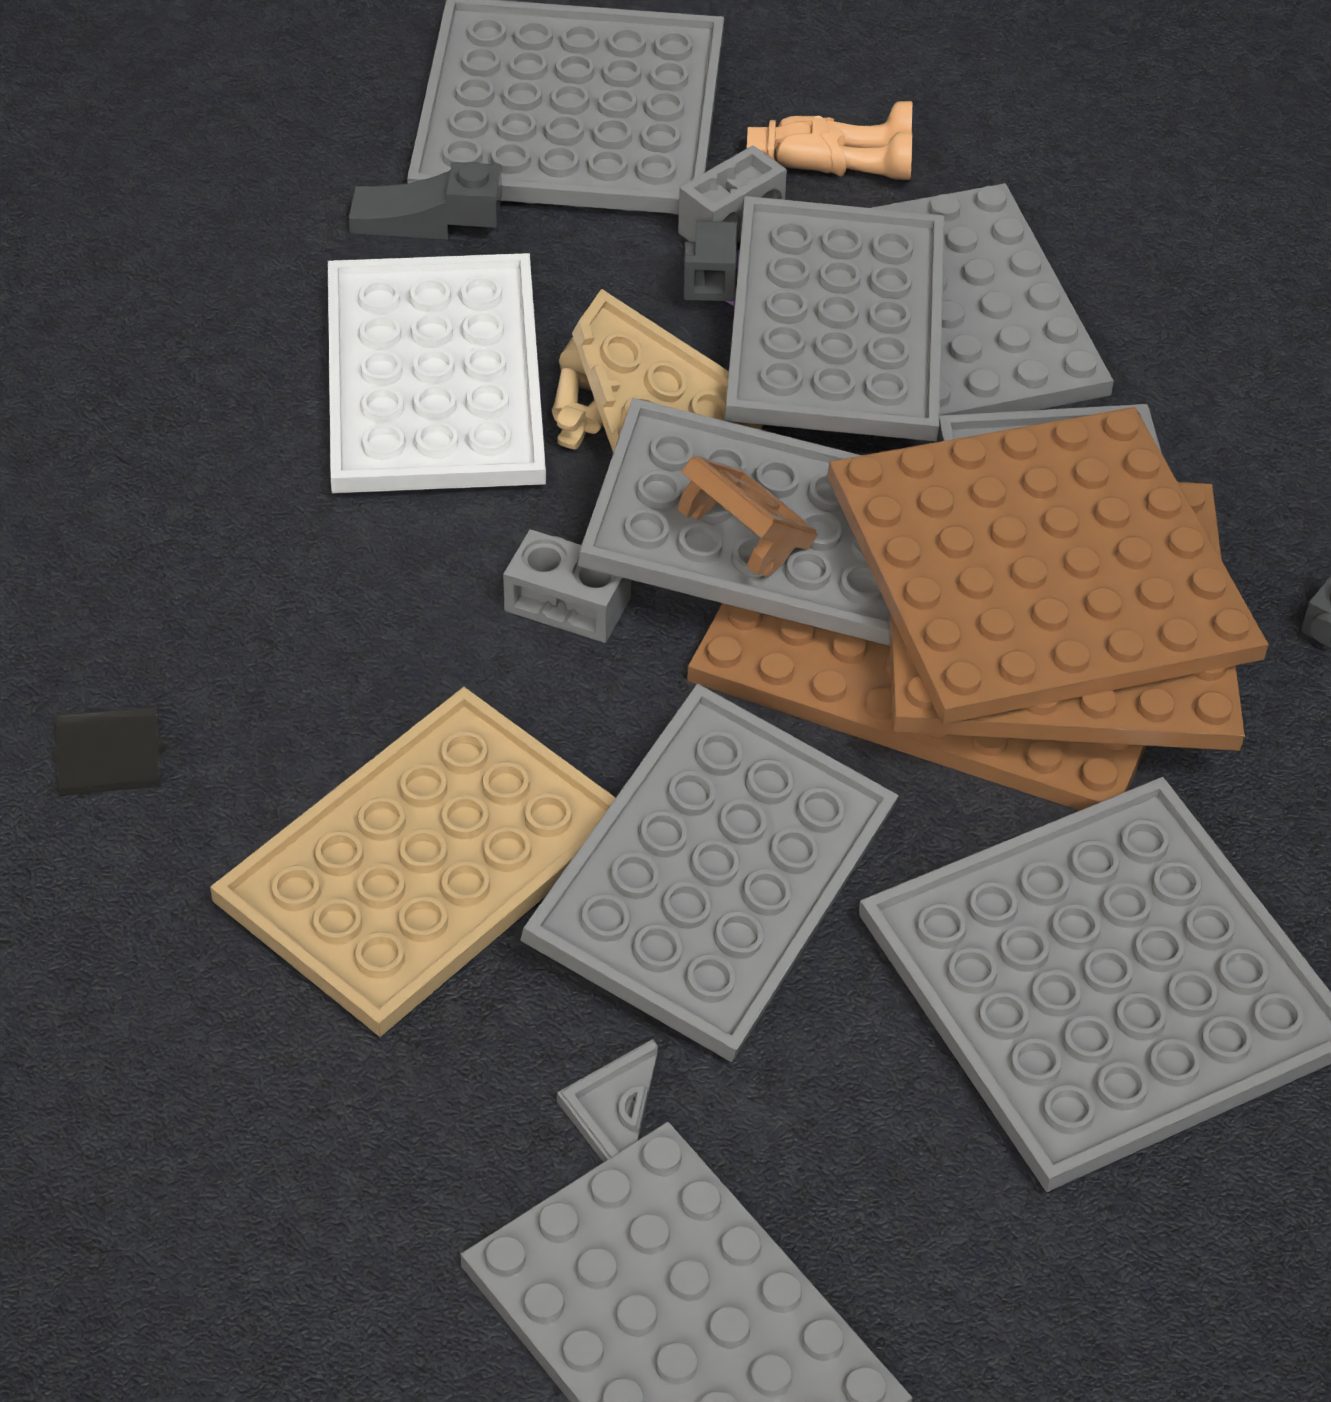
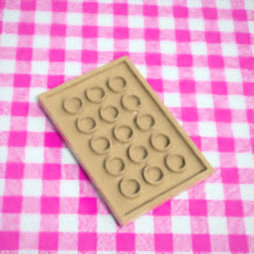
(416, 860)

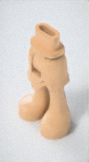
(834, 146)

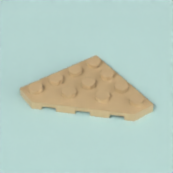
(638, 359)

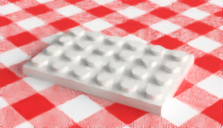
(433, 374)

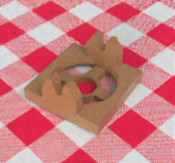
(750, 503)

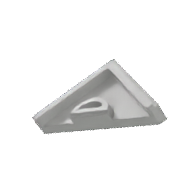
(612, 1101)

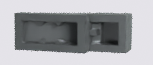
(426, 208)

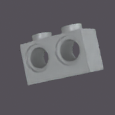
(721, 190)
(553, 590)

